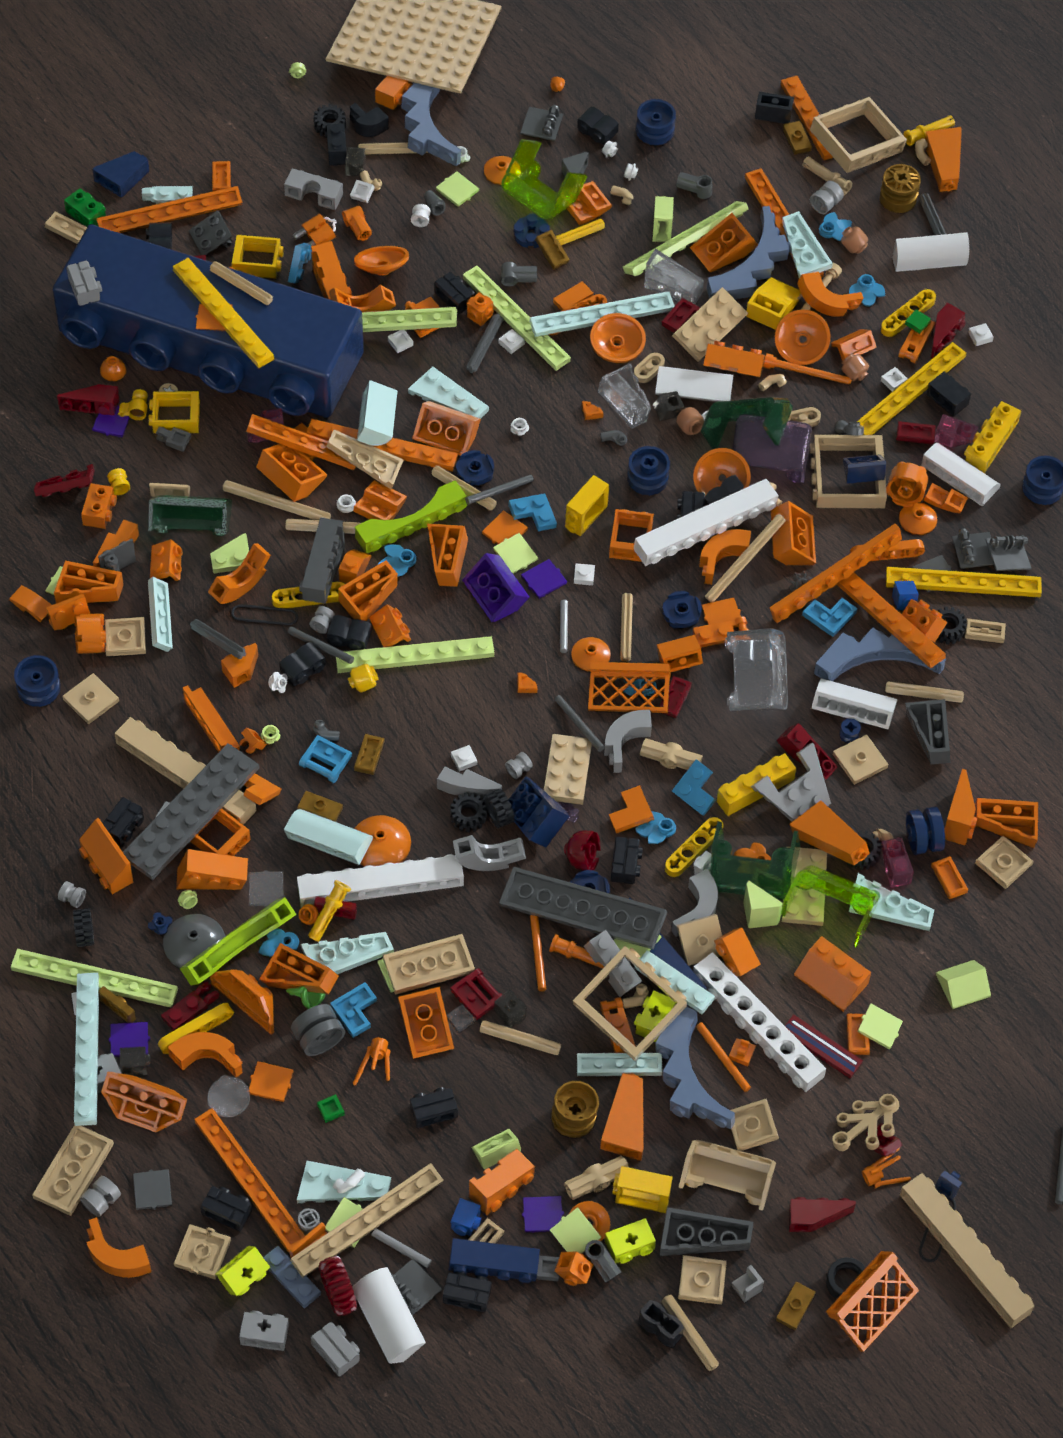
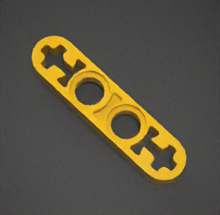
(906, 311)
(286, 603)
(692, 845)
(201, 1024)

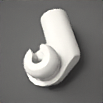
(350, 1183)

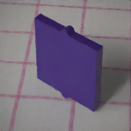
(111, 424)
(544, 578)
(128, 1035)
(541, 1213)

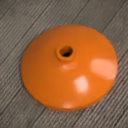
(381, 259)
(800, 324)
(621, 330)
(720, 462)
(391, 847)

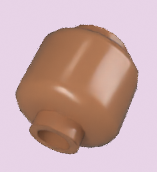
(854, 239)
(855, 367)
(690, 421)

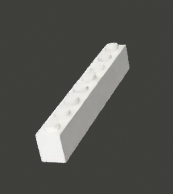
(705, 522)
(384, 879)

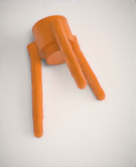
(377, 1051)
(873, 1173)

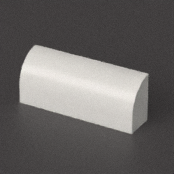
(931, 252)
(694, 384)
(959, 474)
(854, 703)
(388, 1315)

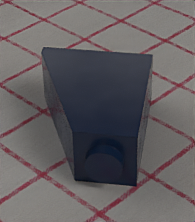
(121, 173)

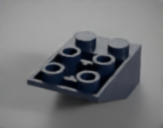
(536, 812)

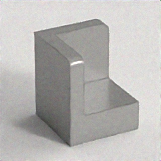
(748, 1284)

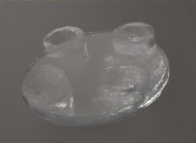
(228, 1096)

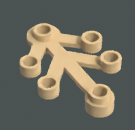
(885, 1106)

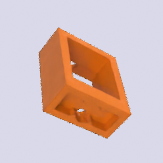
(625, 550)
(234, 844)

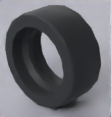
(842, 1263)

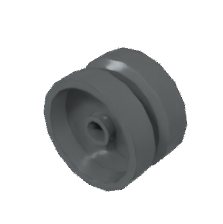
(317, 1030)

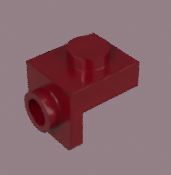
(887, 1145)

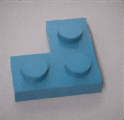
(301, 255)
(534, 506)
(830, 620)
(690, 788)
(349, 1008)

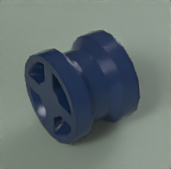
(846, 734)

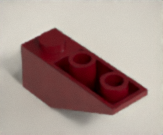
(947, 323)
(92, 399)
(797, 738)
(813, 1214)

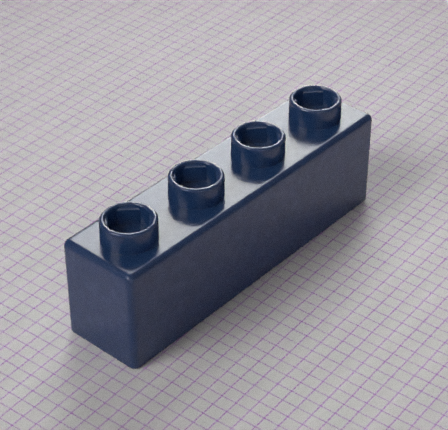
(154, 320)

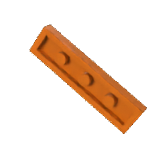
(209, 718)

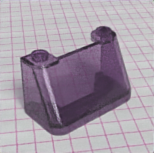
(759, 450)

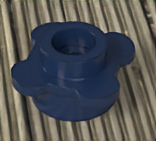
(160, 929)

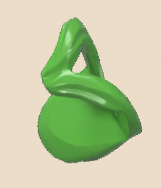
(308, 999)

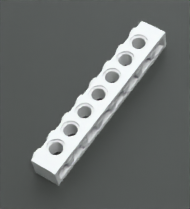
(756, 1011)

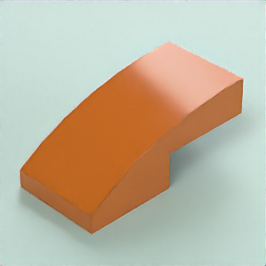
(949, 501)
(31, 602)

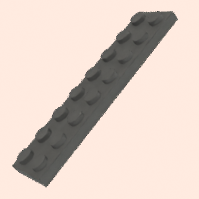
(190, 811)
(583, 907)

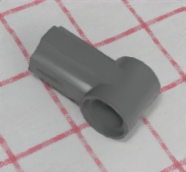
(700, 185)
(512, 274)
(603, 1262)

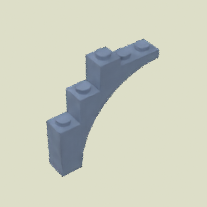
(424, 135)
(742, 280)
(874, 646)
(678, 1073)

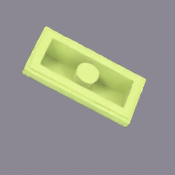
(496, 1148)

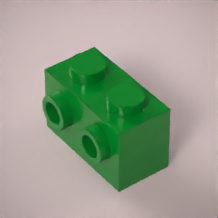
(84, 208)

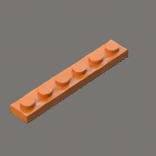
(805, 109)
(295, 439)

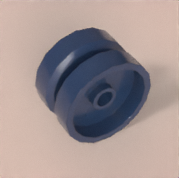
(655, 122)
(648, 470)
(1043, 480)
(37, 681)
(925, 830)

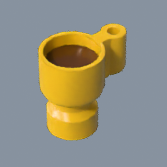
(137, 407)

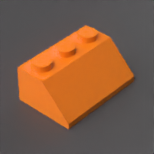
(445, 428)
(290, 471)
(795, 538)
(105, 857)
(833, 973)

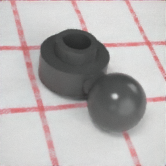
(853, 428)

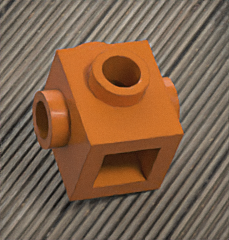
(480, 308)
(573, 1268)

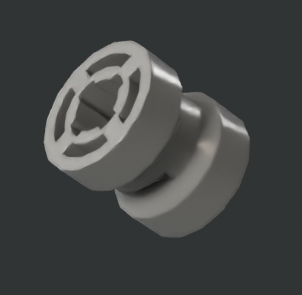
(321, 621)
(518, 765)
(72, 894)
(308, 1225)

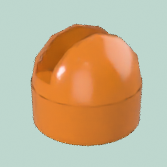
(557, 84)

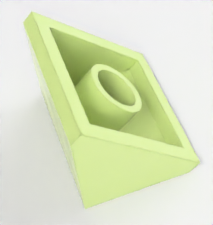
(761, 907)
(964, 983)

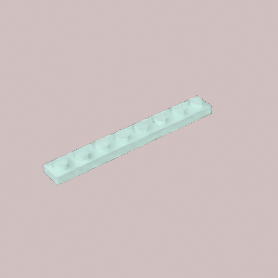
(589, 315)
(86, 1049)

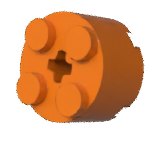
(907, 484)
(90, 633)

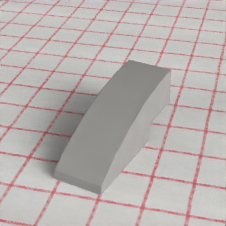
(470, 782)

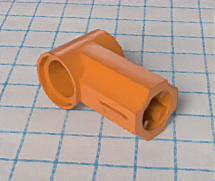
(356, 220)

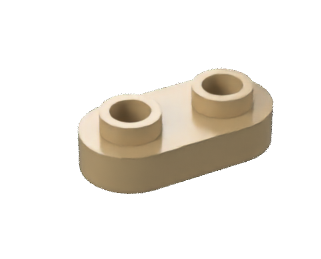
(647, 368)
(804, 414)

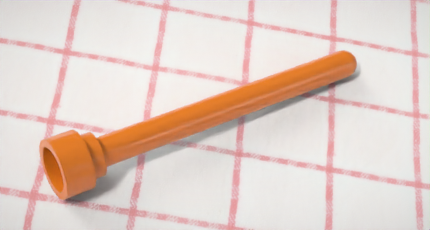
(772, 362)

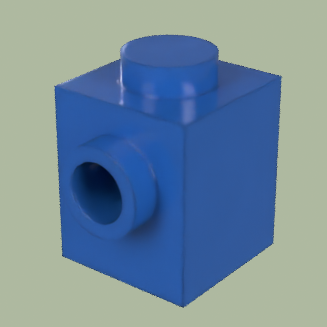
(903, 593)
(466, 1218)

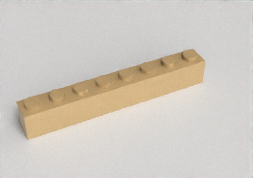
(173, 763)
(967, 1250)

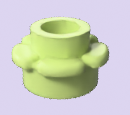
(297, 70)
(267, 730)
(188, 899)

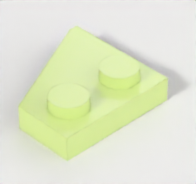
(230, 555)

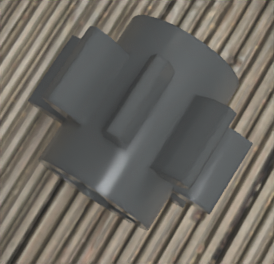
(798, 578)

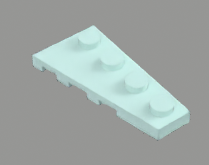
(804, 246)
(442, 390)
(896, 908)
(349, 953)
(319, 1181)

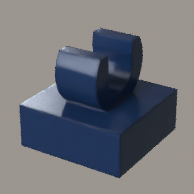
(948, 1184)

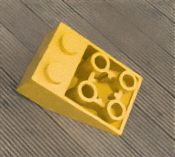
(772, 302)

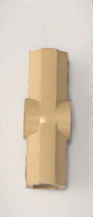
(669, 754)
(594, 1178)

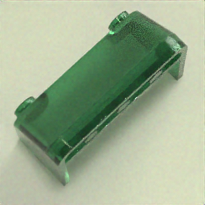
(773, 409)
(189, 513)
(734, 872)

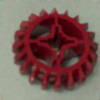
(337, 1285)

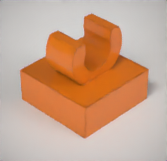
(253, 739)
(742, 1052)

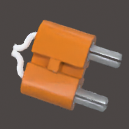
(317, 230)

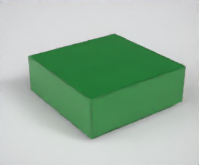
(917, 321)
(330, 1108)

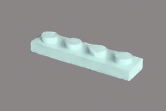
(160, 614)
(696, 996)
(617, 1063)

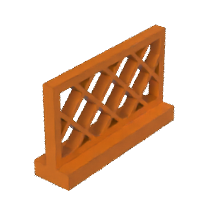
(629, 670)
(864, 1284)

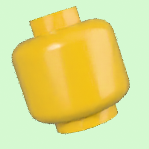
(363, 677)

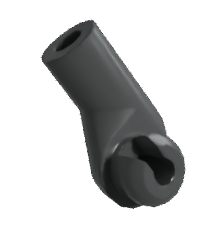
(615, 436)
(322, 731)

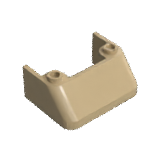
(728, 1170)

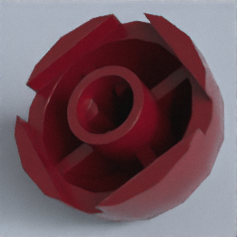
(582, 850)

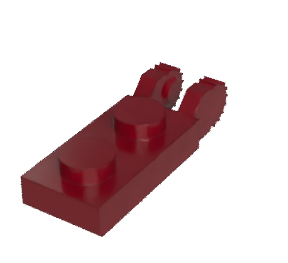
(189, 1007)

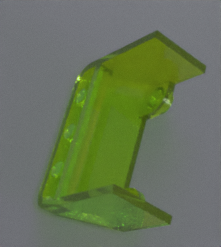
(523, 183)
(861, 898)

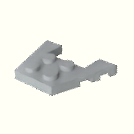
(802, 792)

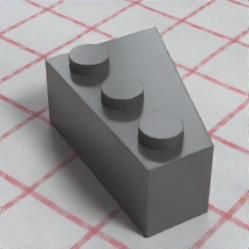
(931, 728)

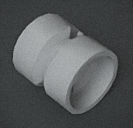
(826, 197)
(102, 1194)

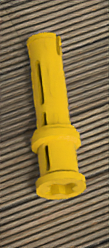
(920, 131)
(333, 902)

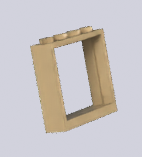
(894, 144)
(846, 443)
(611, 1031)

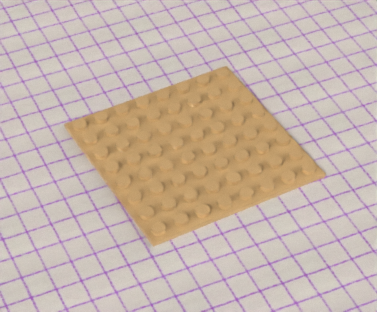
(416, 39)

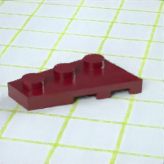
(71, 480)

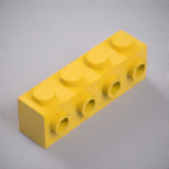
(993, 436)
(740, 794)

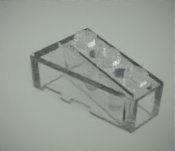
(666, 275)
(625, 395)

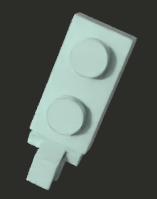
(164, 194)

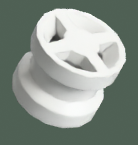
(420, 215)

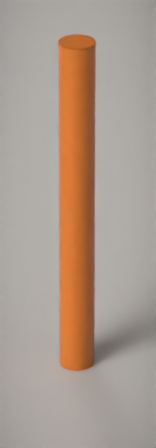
(538, 953)
(723, 1057)

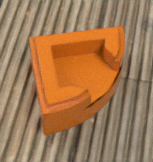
(591, 411)
(526, 684)

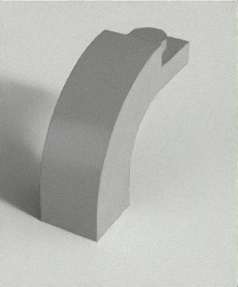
(626, 727)
(488, 857)
(705, 891)

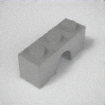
(301, 183)
(603, 950)

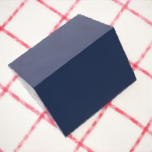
(864, 468)

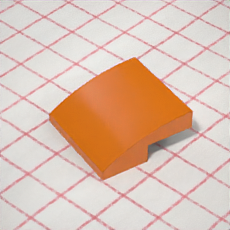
(589, 204)
(379, 502)

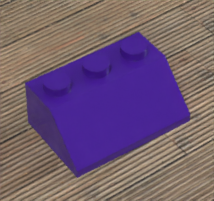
(495, 587)

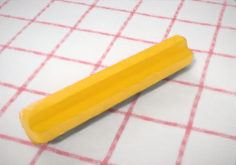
(581, 231)

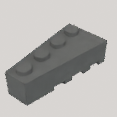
(323, 560)
(703, 1233)

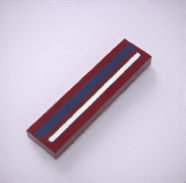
(824, 1047)

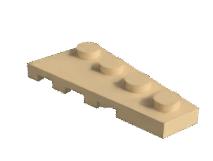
(371, 460)

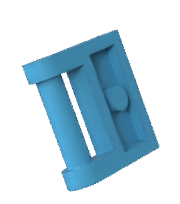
(327, 753)

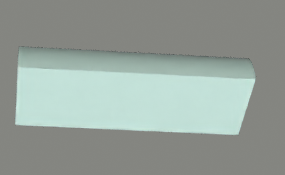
(377, 414)
(328, 836)

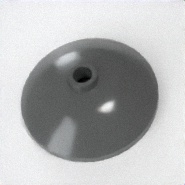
(181, 947)

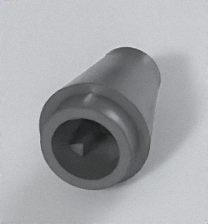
(434, 202)

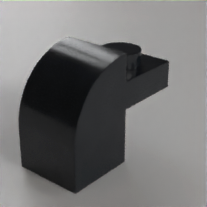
(369, 123)

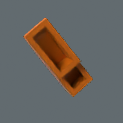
(126, 531)

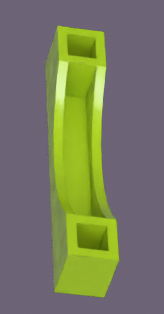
(378, 533)
(240, 938)

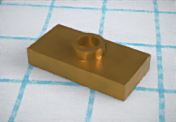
(797, 137)
(552, 249)
(369, 754)
(320, 806)
(117, 1004)
(795, 1306)

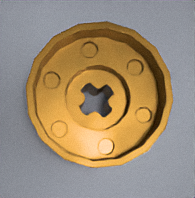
(900, 188)
(578, 1099)

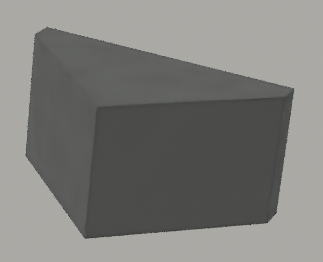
(575, 164)

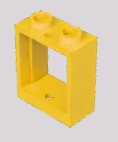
(257, 244)
(175, 399)
(586, 505)
(642, 1189)

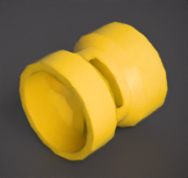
(117, 478)

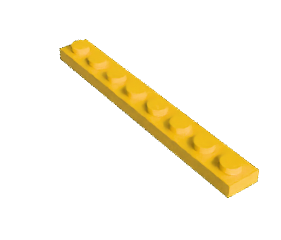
(223, 312)
(911, 389)
(966, 581)

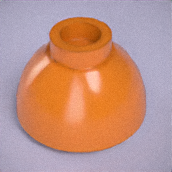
(113, 369)

